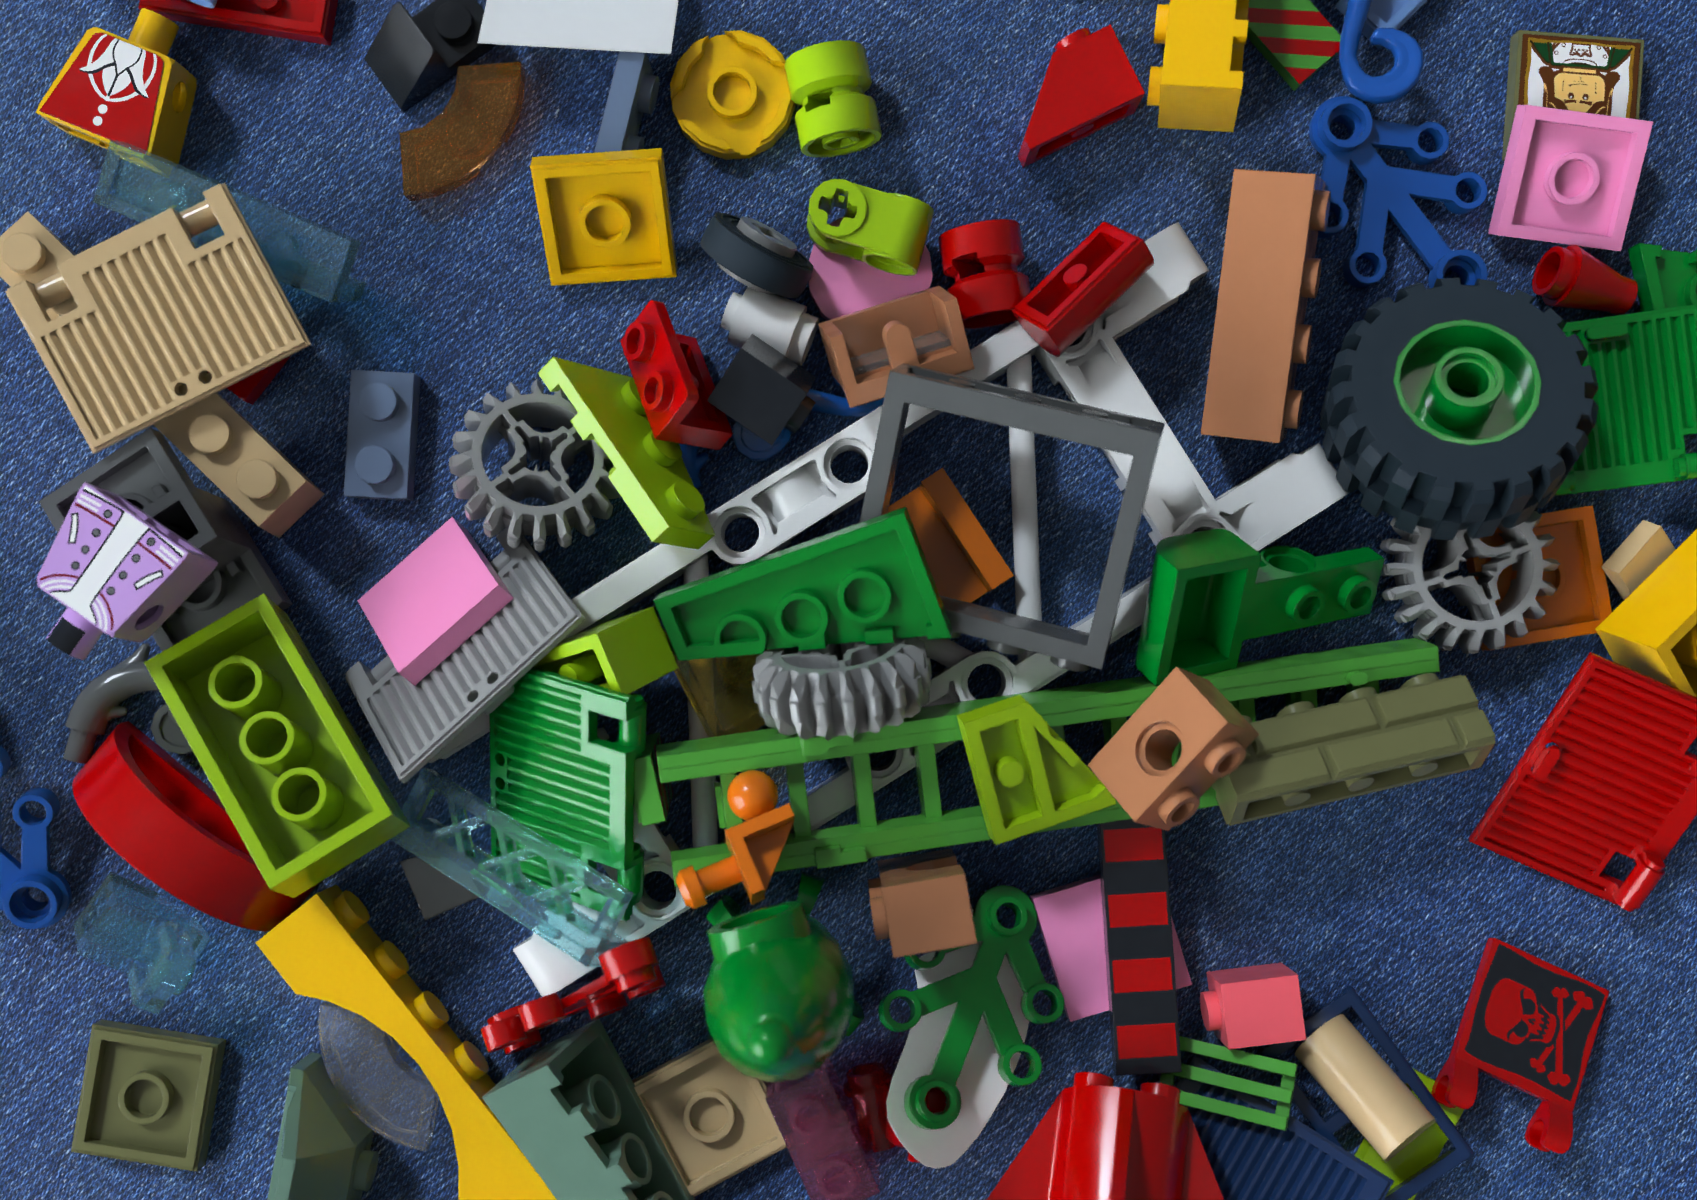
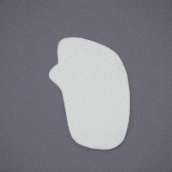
(978, 1080)

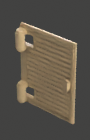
(159, 319)

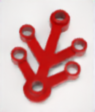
(626, 969)

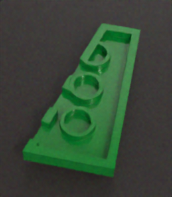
(826, 591)

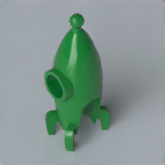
(777, 987)

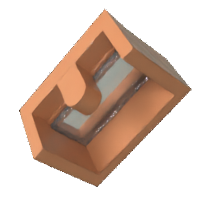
(911, 330)

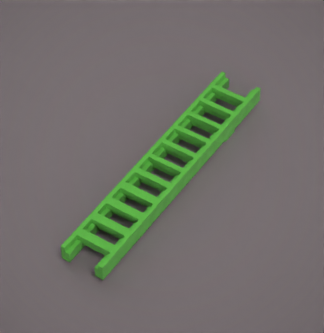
(1108, 701)

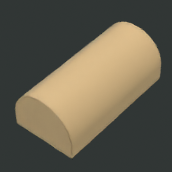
(1364, 1087)

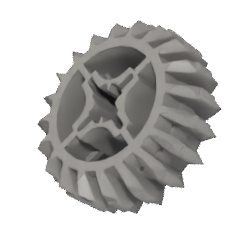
(500, 498)
(1488, 621)
(842, 687)

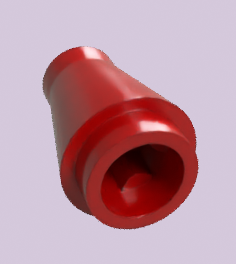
(1581, 281)

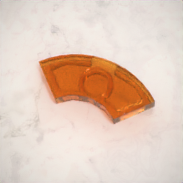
(466, 132)

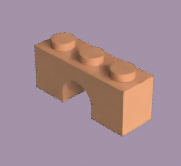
(922, 903)

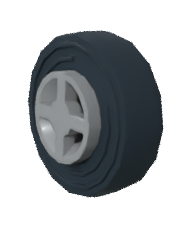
(756, 255)

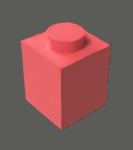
(1253, 1006)

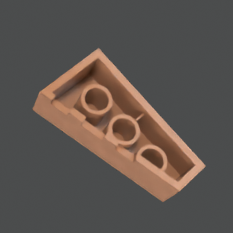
(1263, 304)

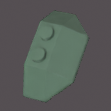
(320, 1142)

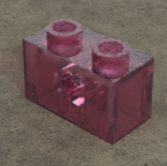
(823, 1136)

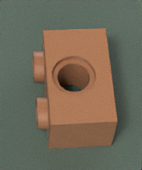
(1139, 756)

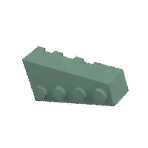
(584, 1122)

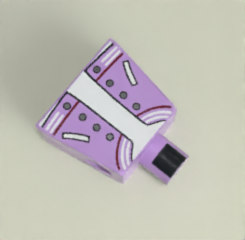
(116, 572)

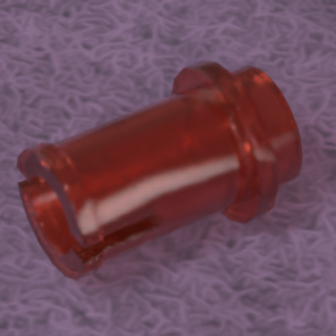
(868, 1089)

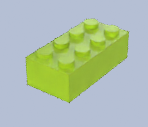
(276, 746)

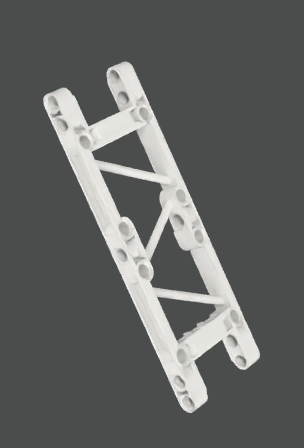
(807, 492)

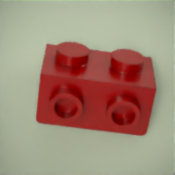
(673, 381)

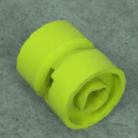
(831, 88)

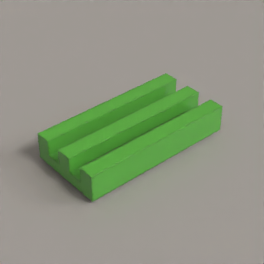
(1281, 1094)

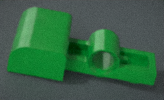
(1218, 590)

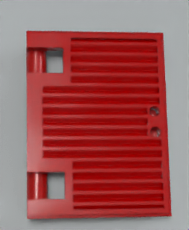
(1604, 787)

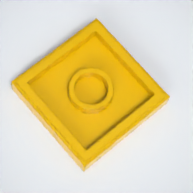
(605, 216)

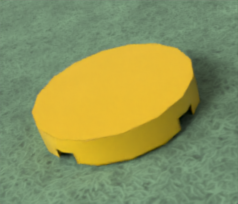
(732, 95)

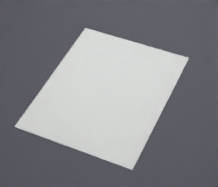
(582, 24)

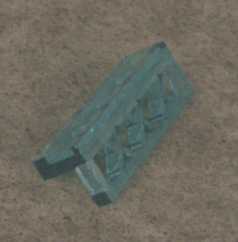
(294, 246)
(501, 879)

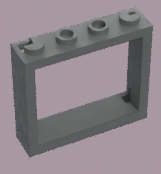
(1040, 415)

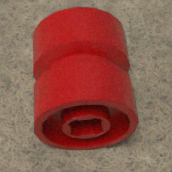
(985, 272)

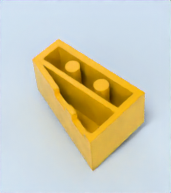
(1201, 64)

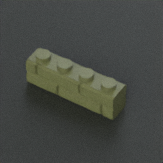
(1357, 747)

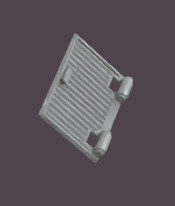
(478, 676)

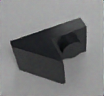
(425, 50)

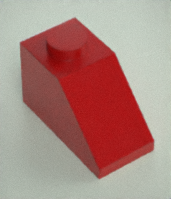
(1081, 93)

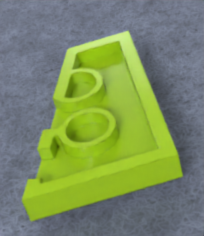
(645, 469)

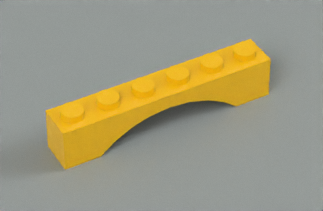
(337, 957)

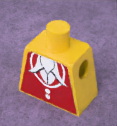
(125, 89)

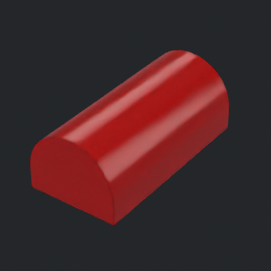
(1083, 287)

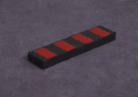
(1138, 948)

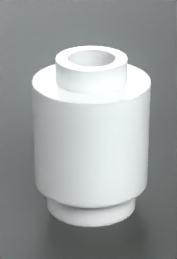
(773, 320)

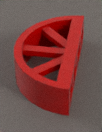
(175, 831)

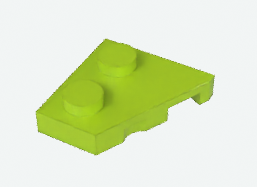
(1025, 771)

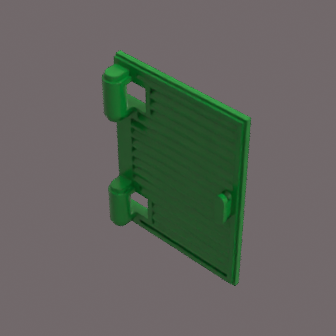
(1643, 398)
(567, 781)

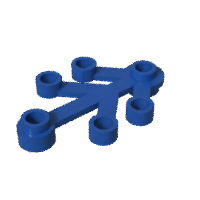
(1390, 190)
(35, 863)

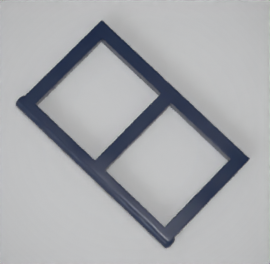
(1461, 1150)

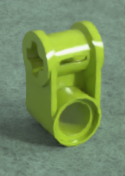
(876, 225)

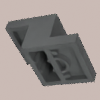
(157, 483)

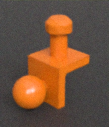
(752, 844)

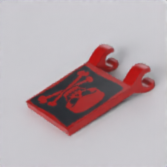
(1530, 1031)

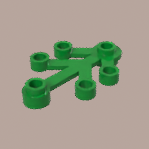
(977, 995)

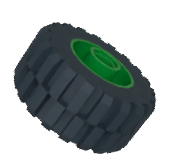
(1458, 408)

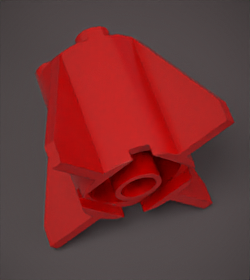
(1112, 1147)

